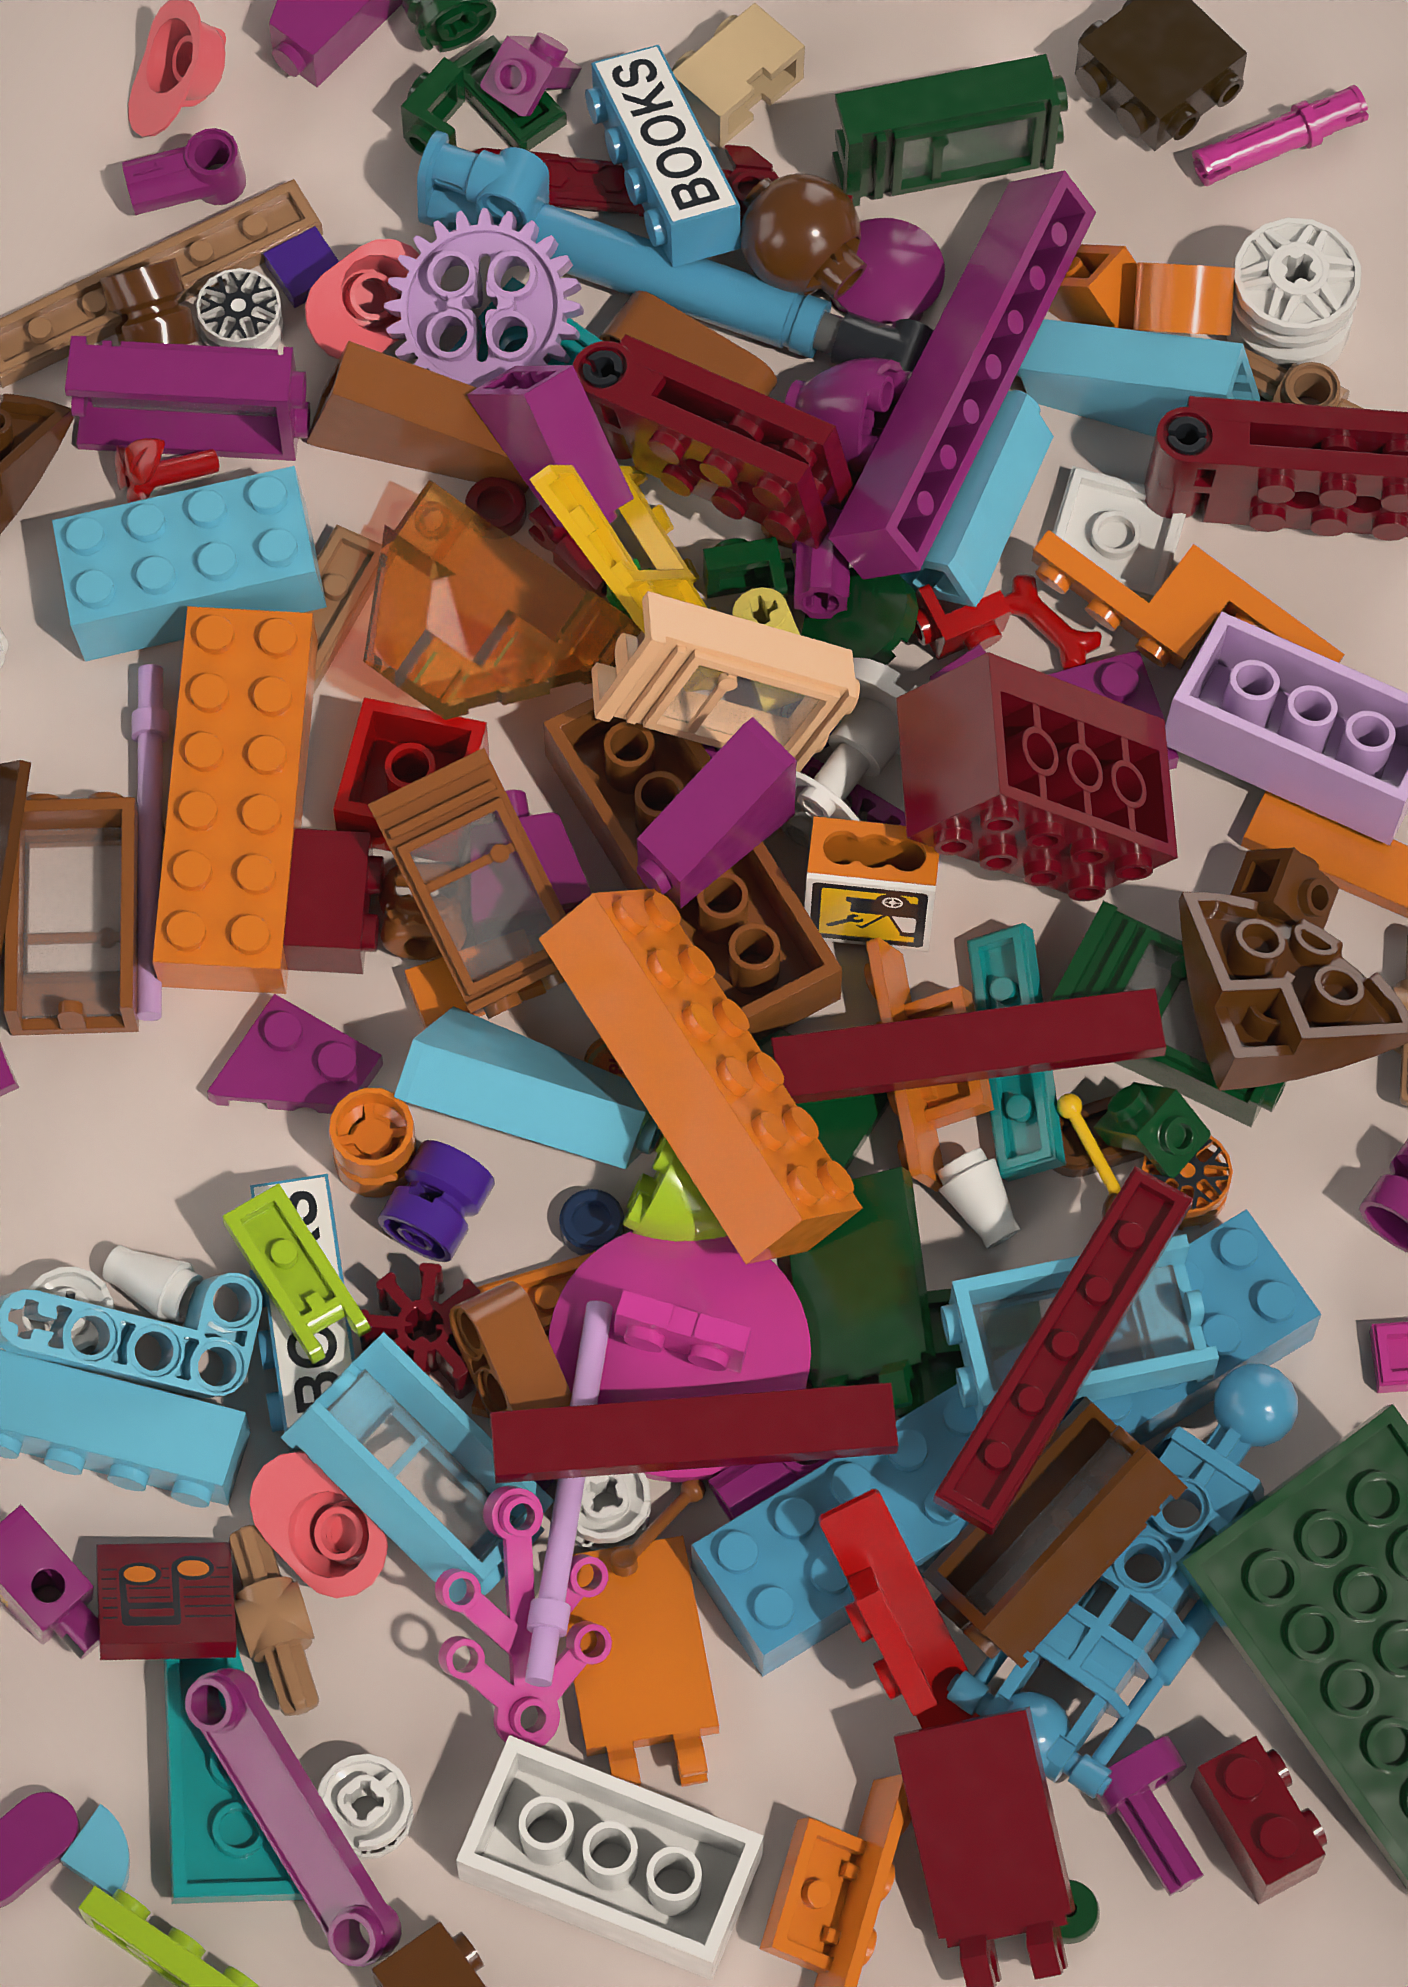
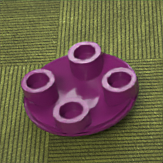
(901, 272)

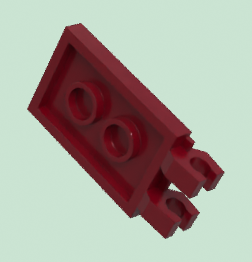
(988, 1840)

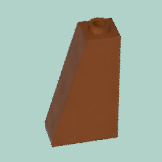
(406, 418)

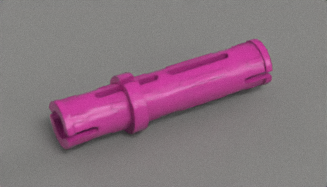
(1300, 127)

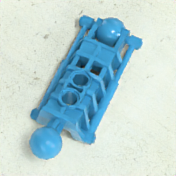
(1252, 1409)

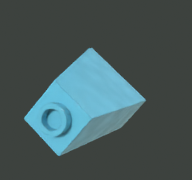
(1130, 374)
(986, 504)
(525, 1090)

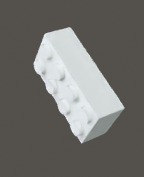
(610, 1857)

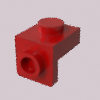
(962, 627)

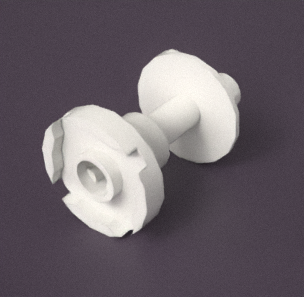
(860, 747)

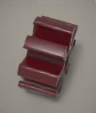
(424, 1315)

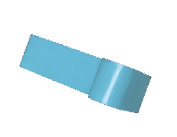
(120, 1331)

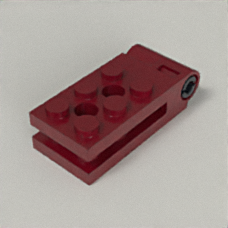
(716, 438)
(1283, 467)

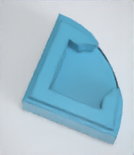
(100, 1853)

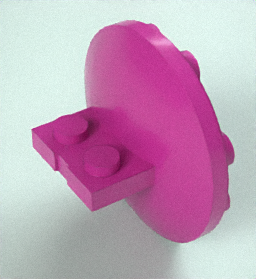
(684, 1325)

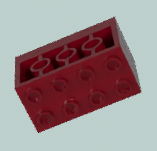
(1036, 778)

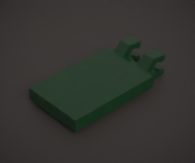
(869, 1294)

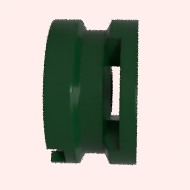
(449, 22)

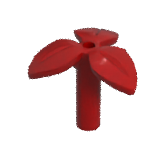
(142, 471)

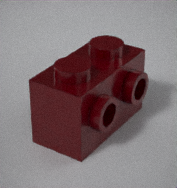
(330, 901)
(1259, 1819)

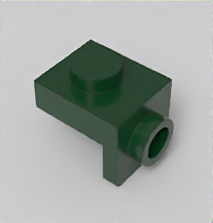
(431, 104)
(744, 565)
(1154, 1123)

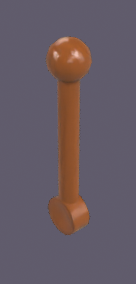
(625, 1559)

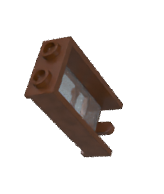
(1056, 1538)

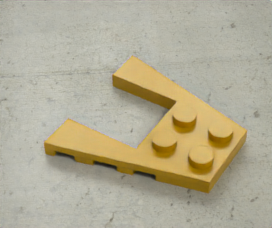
(591, 531)

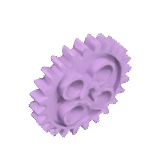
(537, 306)

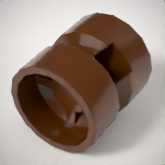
(150, 305)

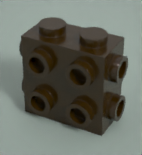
(1160, 67)

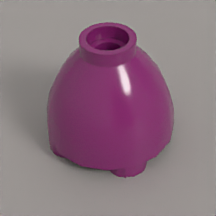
(854, 398)

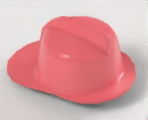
(178, 67)
(351, 298)
(316, 1527)

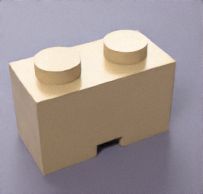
(737, 68)

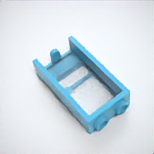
(1151, 1349)
(411, 1464)

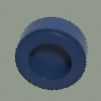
(590, 1221)

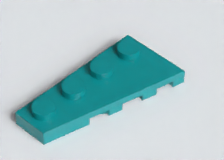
(213, 1836)

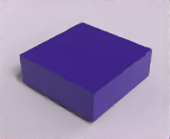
(300, 264)

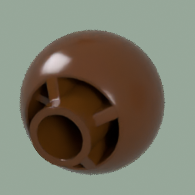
(802, 235)

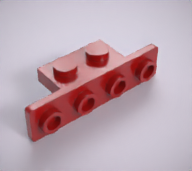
(895, 1609)

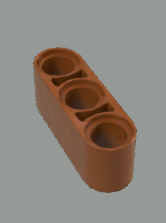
(681, 335)
(508, 1351)

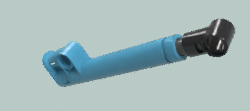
(617, 259)

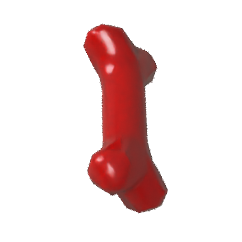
(1071, 643)

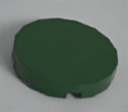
(875, 619)

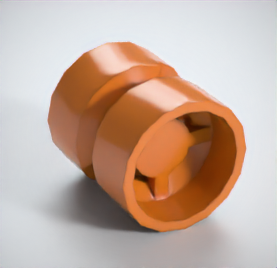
(372, 1141)

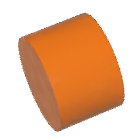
(1183, 298)

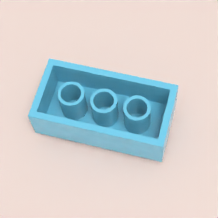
(208, 546)

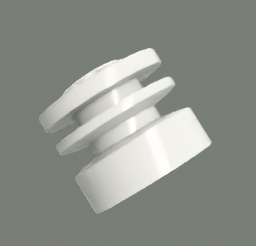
(1295, 292)

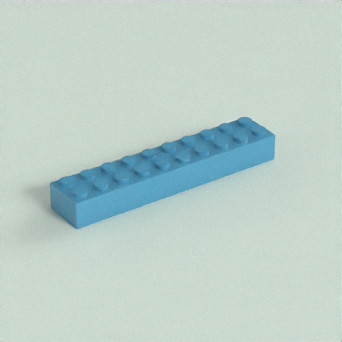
(774, 1564)

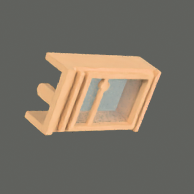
(713, 671)

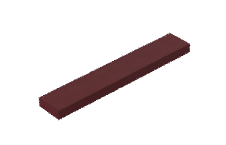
(970, 1046)
(1062, 1351)
(693, 1433)

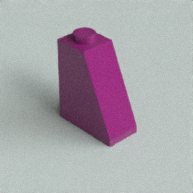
(319, 35)
(548, 420)
(719, 815)

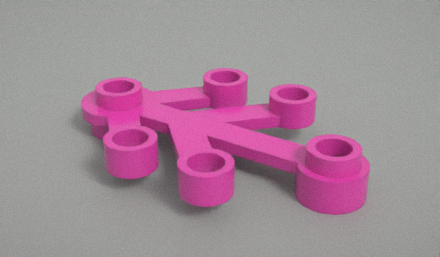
(511, 1630)

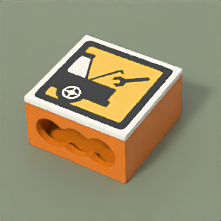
(870, 884)

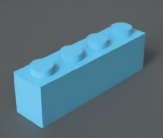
(120, 1430)

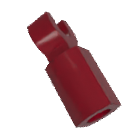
(565, 552)

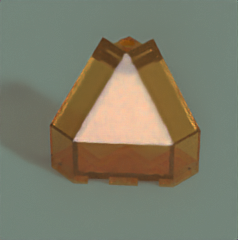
(477, 615)

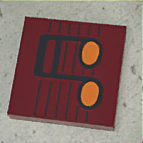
(165, 1601)

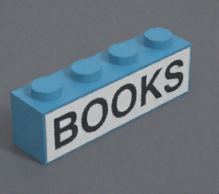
(664, 156)
(297, 1377)

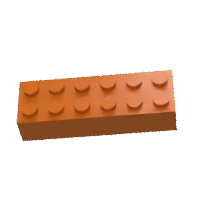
(234, 798)
(701, 1073)

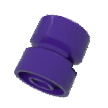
(440, 1194)

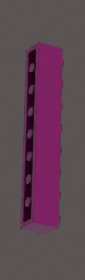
(962, 376)

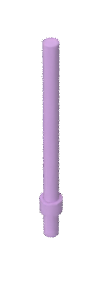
(150, 731)
(549, 1613)

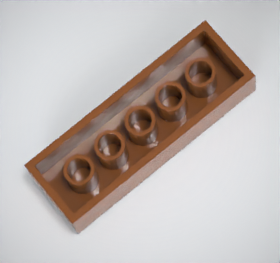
(747, 919)

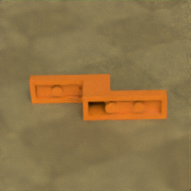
(1180, 610)

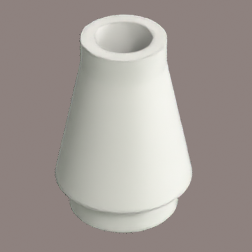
(978, 1195)
(153, 1281)

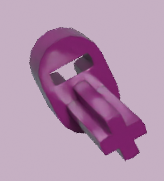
(1134, 1800)

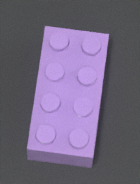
(1296, 727)

